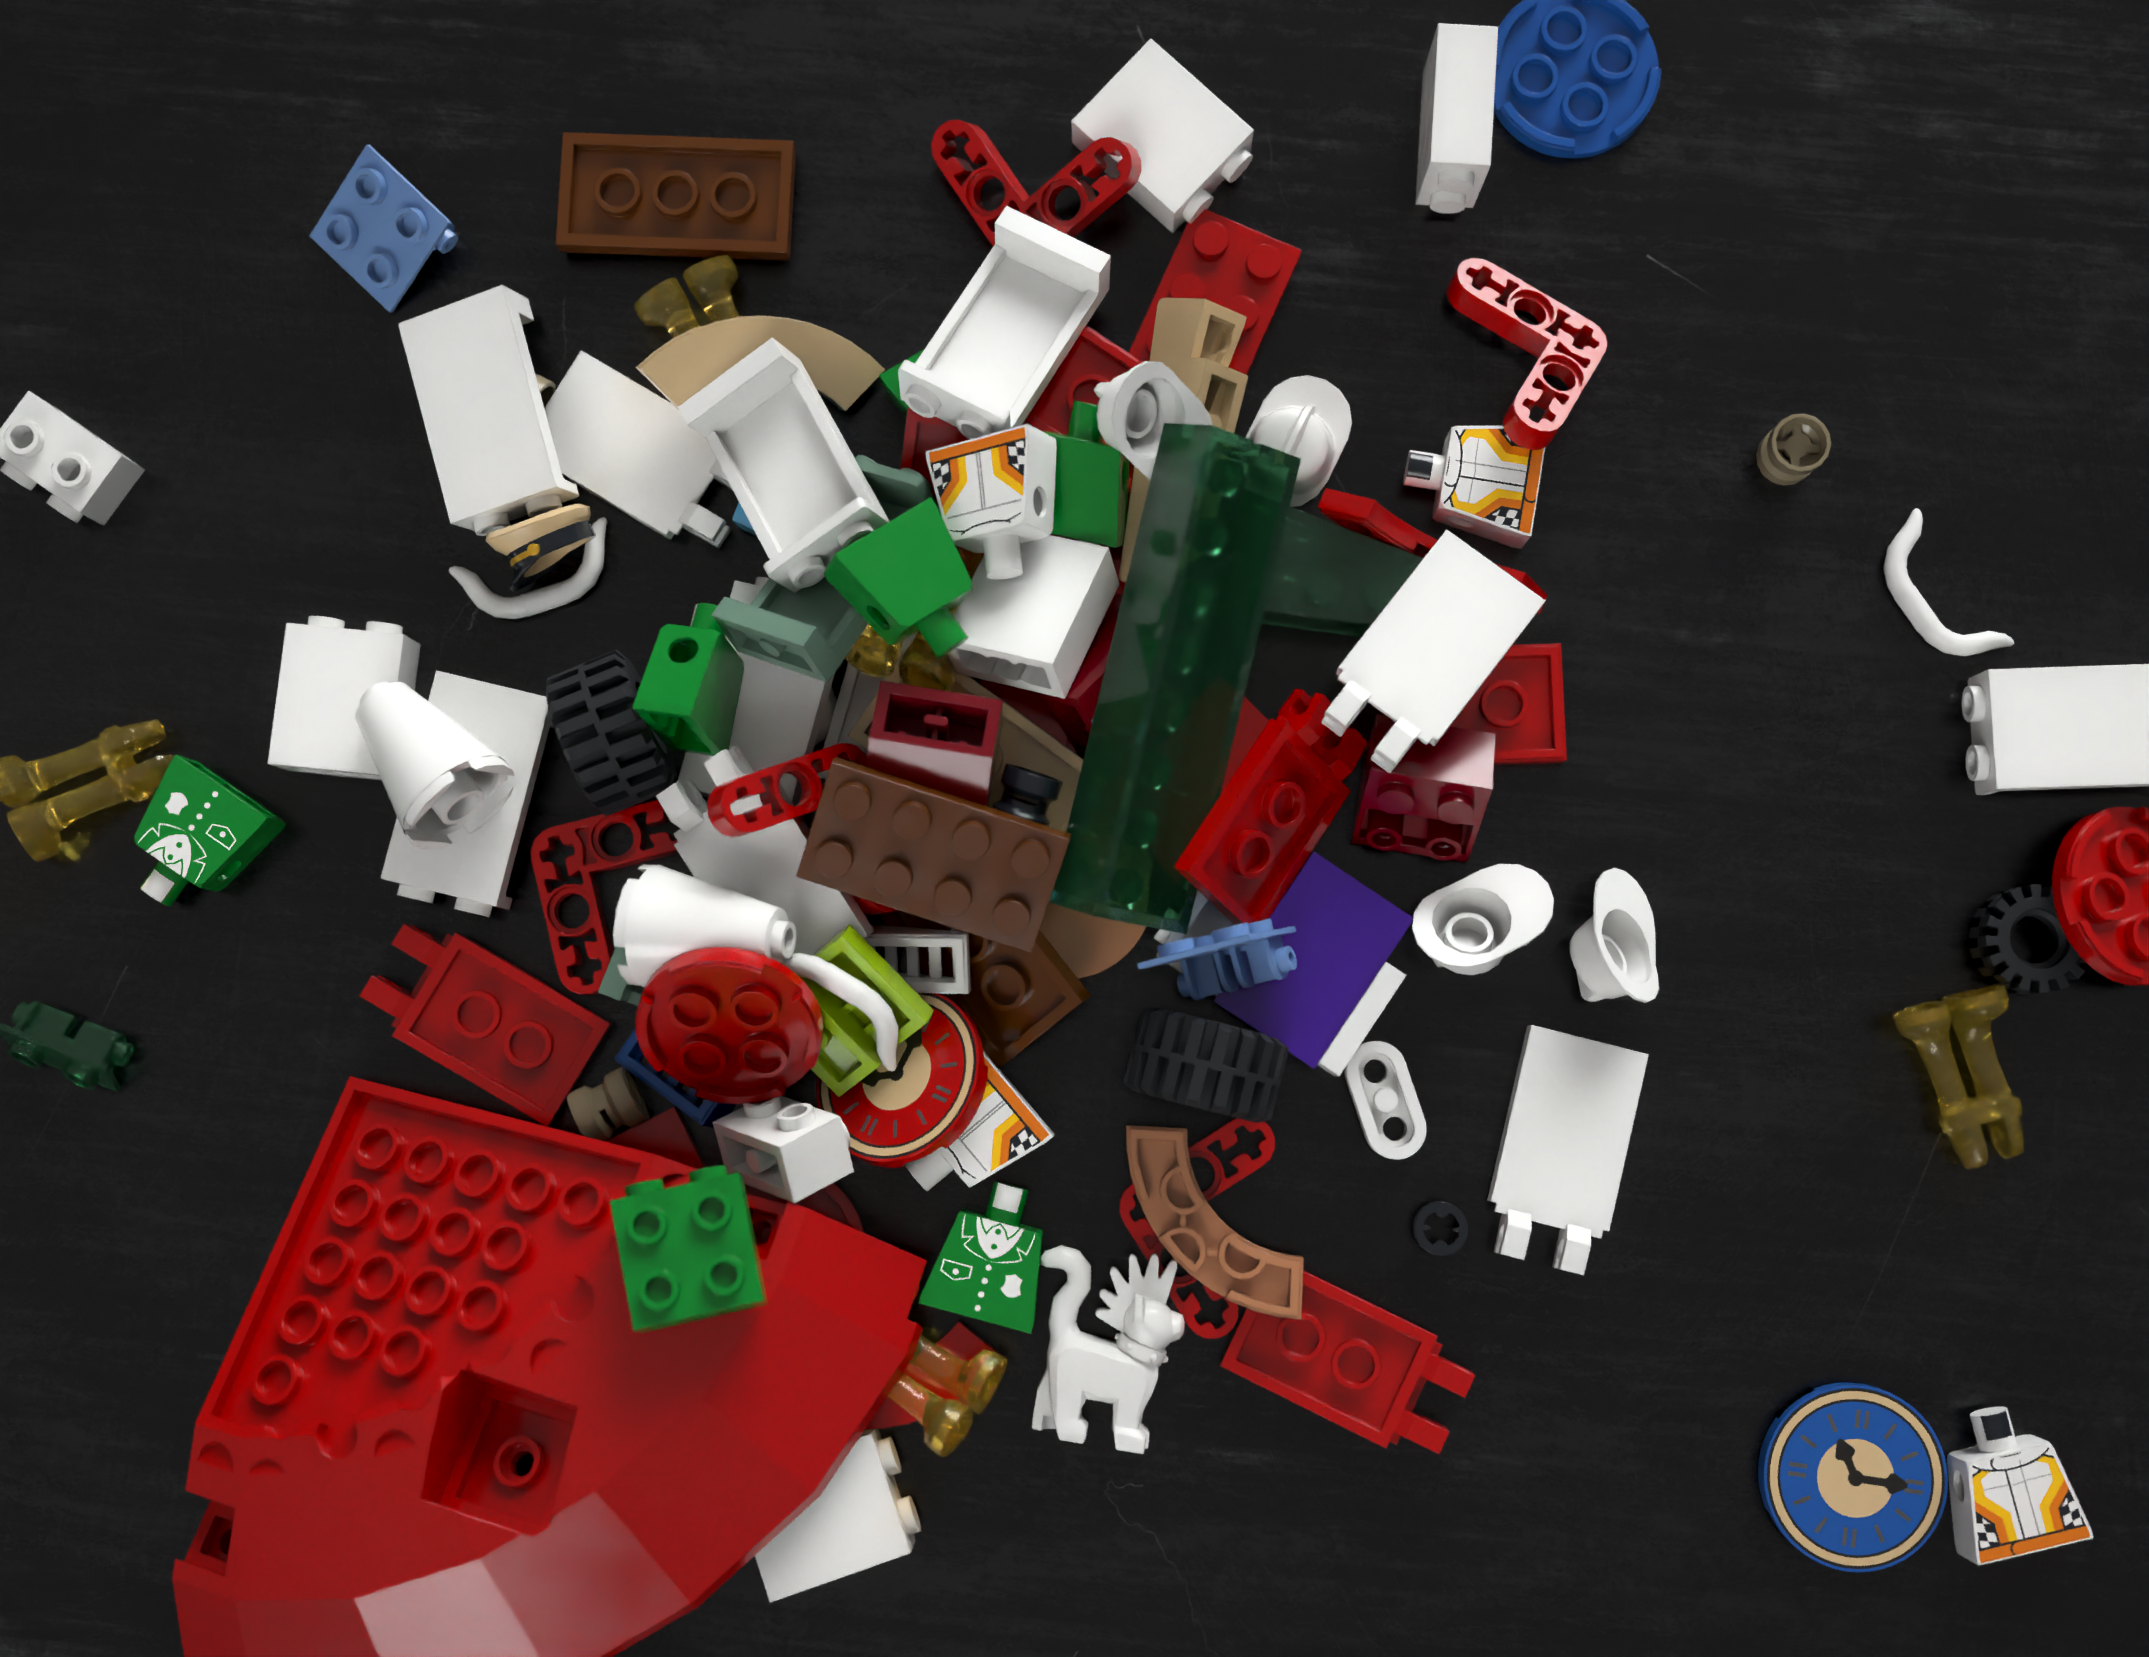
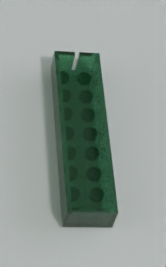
(1175, 673)

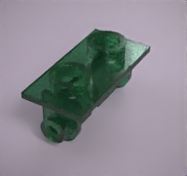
(85, 1060)

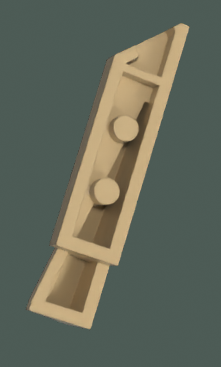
(1197, 345)

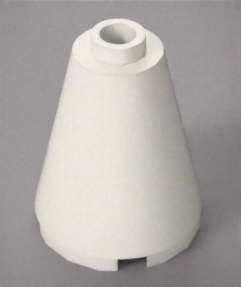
(430, 765)
(678, 913)

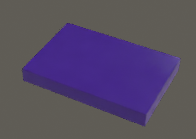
(1339, 948)

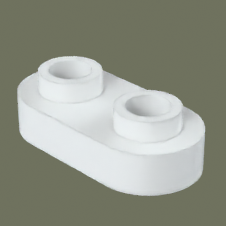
(1385, 1099)

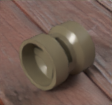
(1802, 440)
(608, 1105)

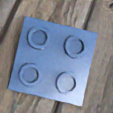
(382, 228)
(1228, 957)

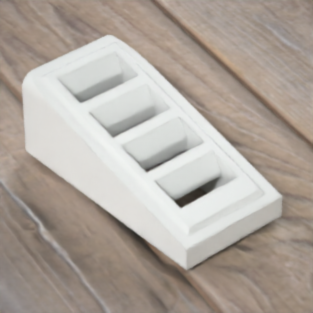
(913, 938)

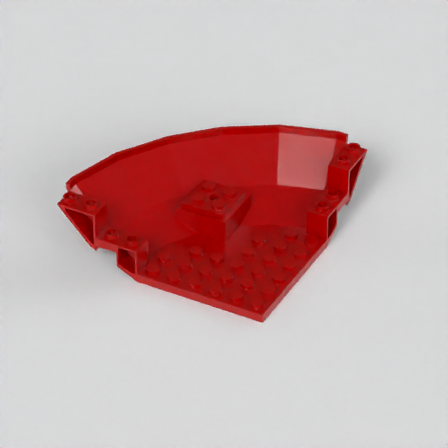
(469, 1306)

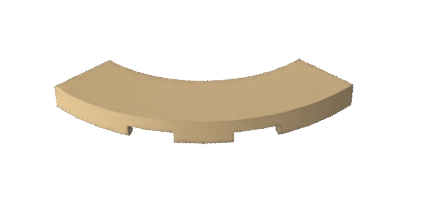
(705, 352)

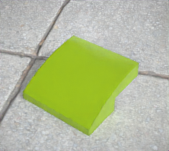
(848, 1033)

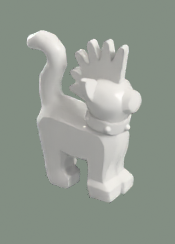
(1104, 1369)

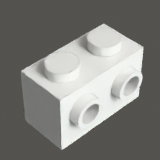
(66, 460)
(784, 1147)

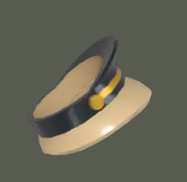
(542, 541)

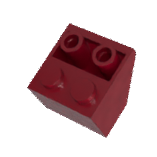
(936, 739)
(1431, 796)

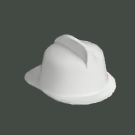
(1138, 405)
(1307, 421)
(1483, 918)
(1617, 944)

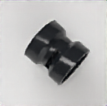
(1030, 785)

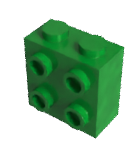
(687, 1249)

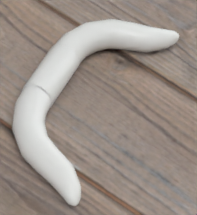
(542, 598)
(1917, 608)
(856, 994)

